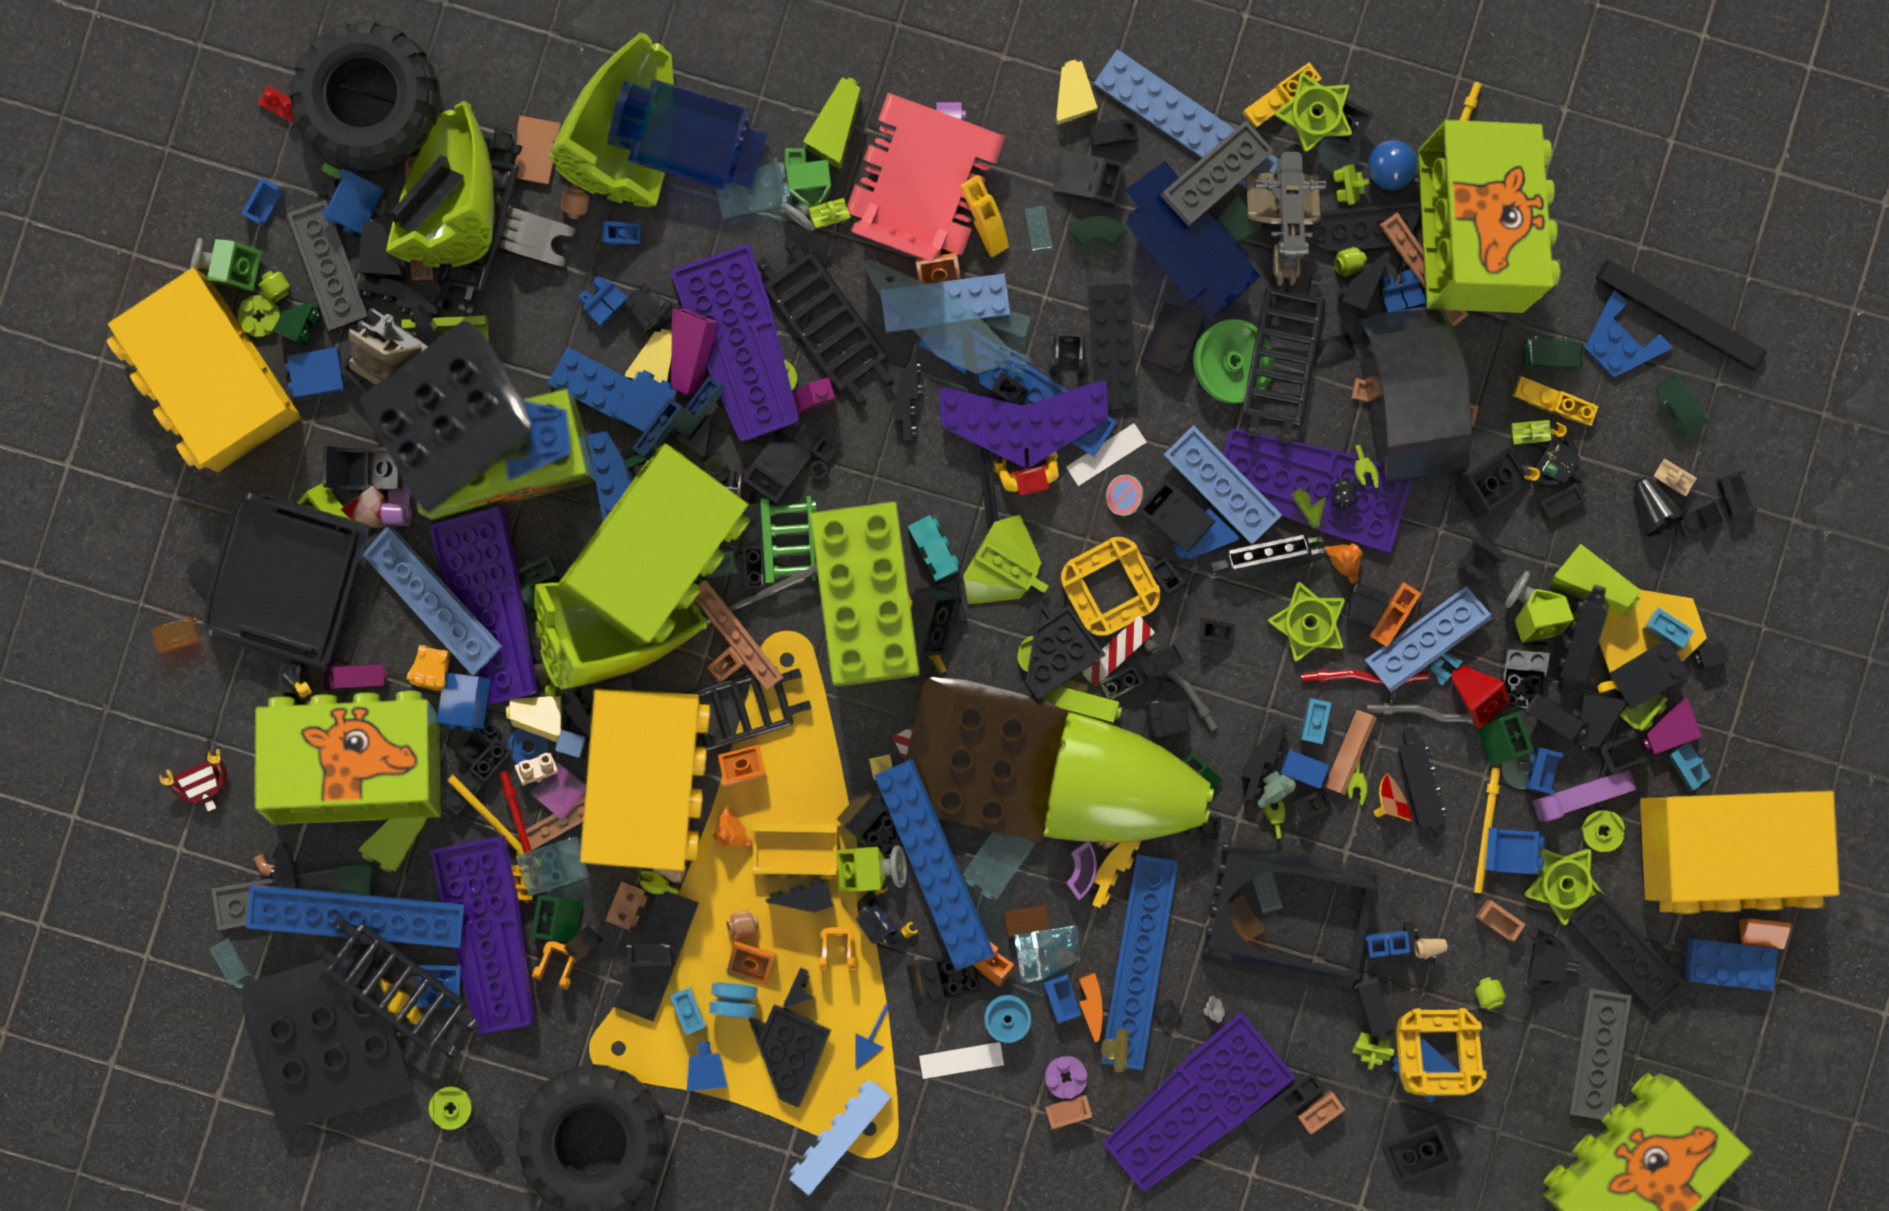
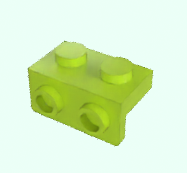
(1641, 716)

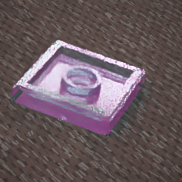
(559, 791)

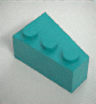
(934, 548)

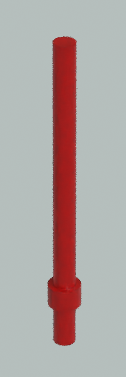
(509, 793)

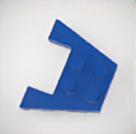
(1614, 346)
(549, 438)

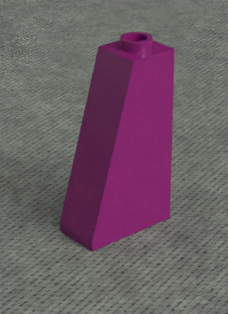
(690, 350)

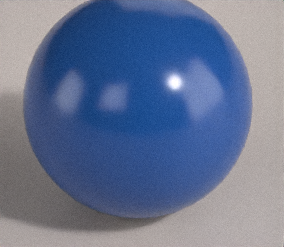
(1393, 165)

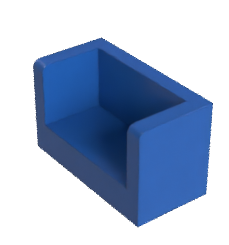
(262, 202)
(1304, 769)
(1543, 770)
(1062, 998)

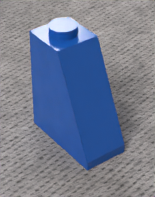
(1215, 538)

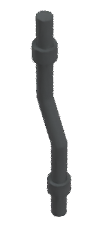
(798, 577)
(1389, 709)
(1202, 710)

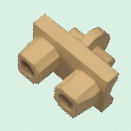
(1674, 477)
(536, 769)

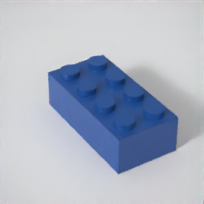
(590, 383)
(1730, 964)

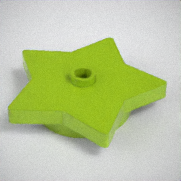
(1325, 99)
(1321, 611)
(1578, 887)

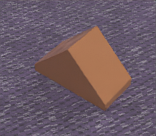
(726, 665)

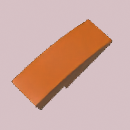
(1395, 614)
(995, 967)
(1092, 1004)

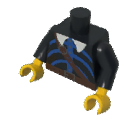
(877, 922)

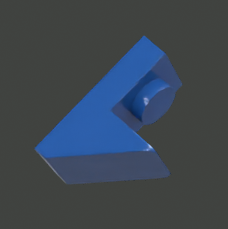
(621, 233)

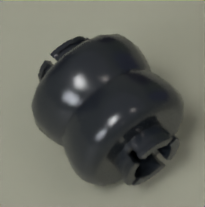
(1344, 493)

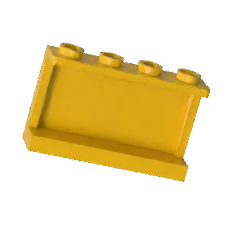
(795, 850)

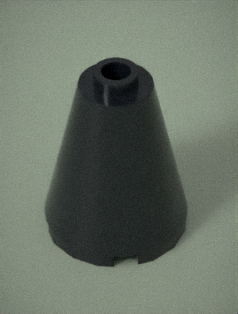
(1656, 507)

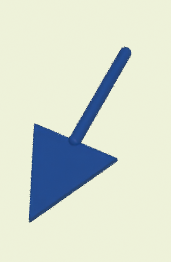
(865, 1047)

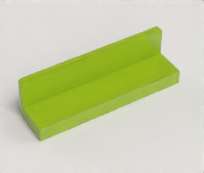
(448, 323)

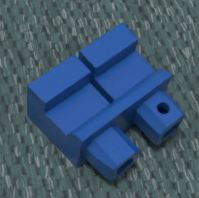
(609, 294)
(1401, 296)
(1387, 943)

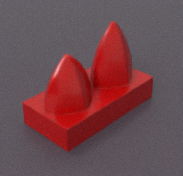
(277, 103)

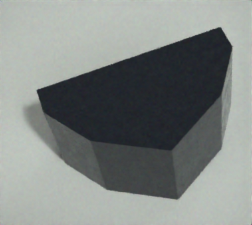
(1416, 393)

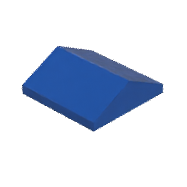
(445, 974)

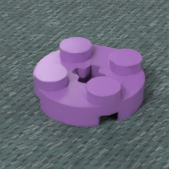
(1054, 1080)

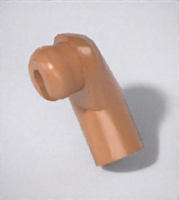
(262, 865)

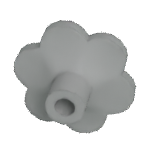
(1214, 1009)

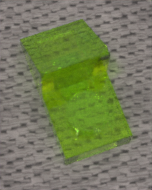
(1312, 513)

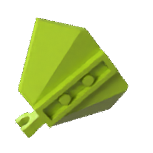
(1003, 564)

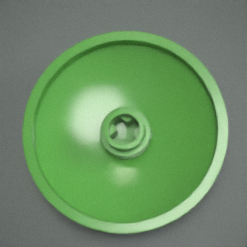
(1225, 359)

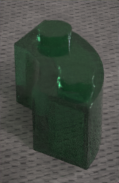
(1097, 229)
(1553, 353)
(1681, 405)

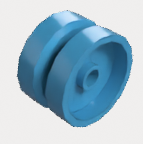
(733, 1000)
(1019, 1023)

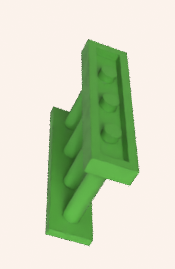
(772, 551)

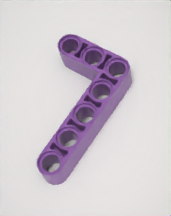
(399, 507)
(1556, 805)

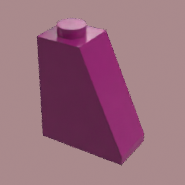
(814, 396)
(354, 677)
(1672, 729)

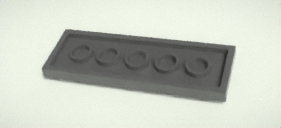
(1217, 173)
(327, 266)
(232, 900)
(1600, 1054)

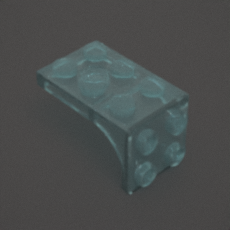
(766, 192)
(997, 863)

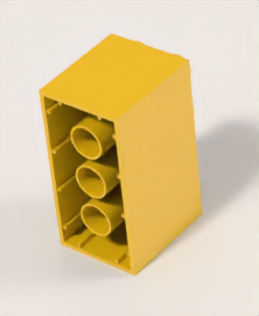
(201, 372)
(643, 778)
(1739, 849)

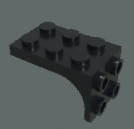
(359, 468)

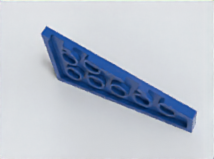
(609, 470)

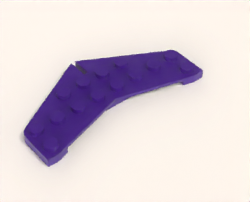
(1011, 427)

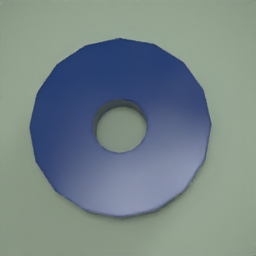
(516, 742)

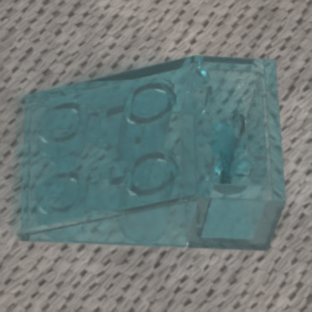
(552, 866)
(1046, 952)

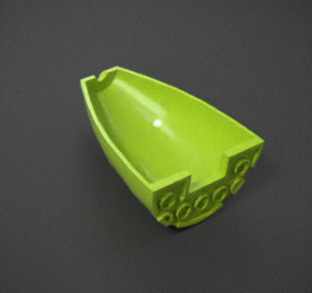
(582, 144)
(464, 222)
(587, 650)
(1121, 787)

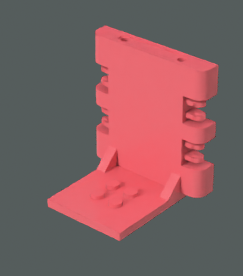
(921, 179)

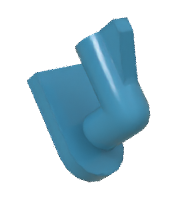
(1440, 672)

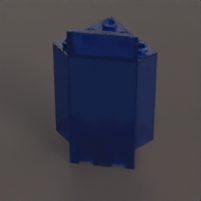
(686, 134)
(1199, 257)

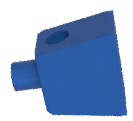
(706, 1069)

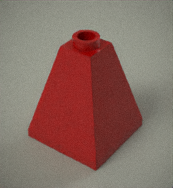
(1480, 694)

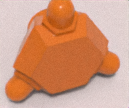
(1346, 560)
(730, 831)

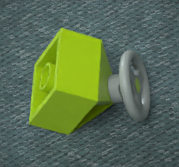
(1543, 613)
(867, 868)

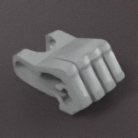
(533, 235)

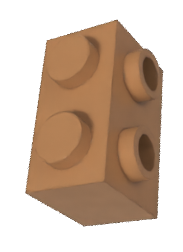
(626, 905)

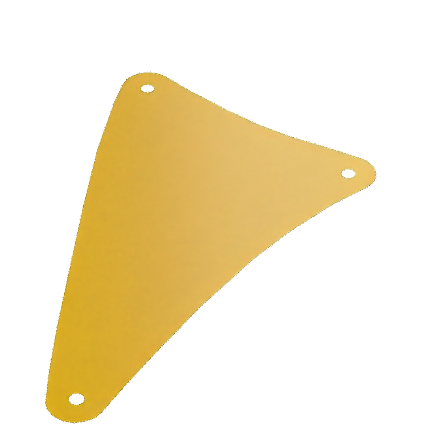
(804, 788)

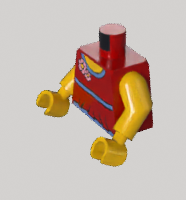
(1027, 479)

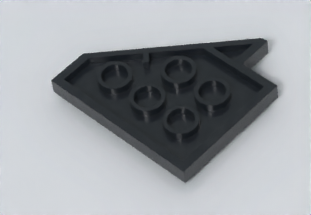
(1059, 651)
(790, 1050)

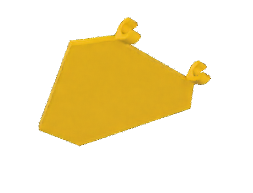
(1625, 639)

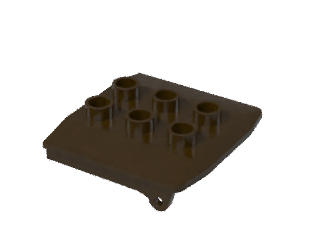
(987, 755)

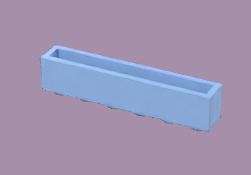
(839, 1137)

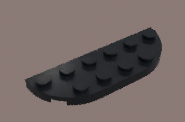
(1359, 227)

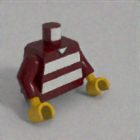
(199, 782)

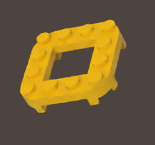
(1138, 573)
(1469, 1052)

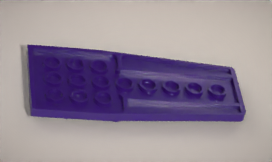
(746, 342)
(1282, 470)
(482, 572)
(492, 933)
(1199, 1102)

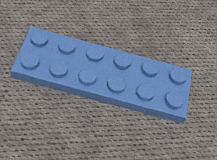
(983, 294)
(1222, 484)
(1428, 639)

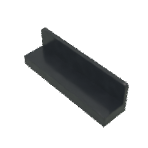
(426, 195)

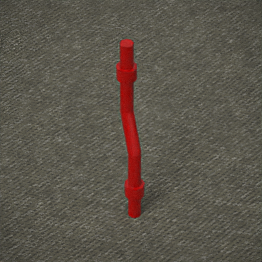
(1322, 676)

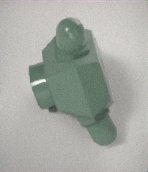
(1276, 788)

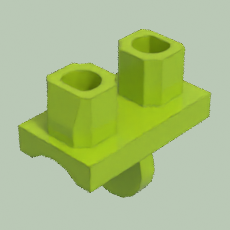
(1353, 182)
(829, 213)
(1531, 432)
(1372, 1053)

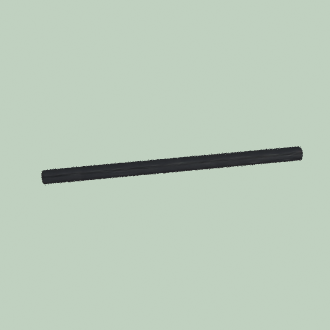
(984, 462)

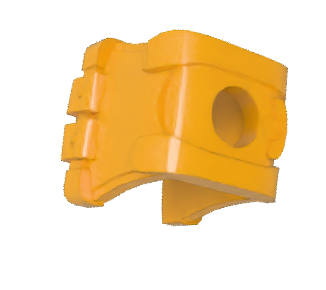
(429, 668)
(837, 932)
(539, 971)

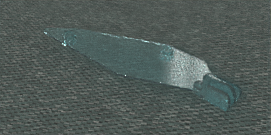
(944, 323)

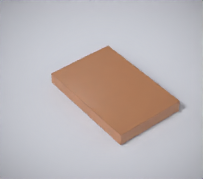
(537, 141)

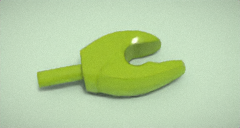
(1365, 465)
(1358, 780)
(1276, 816)
(657, 885)

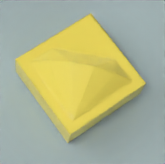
(880, 764)

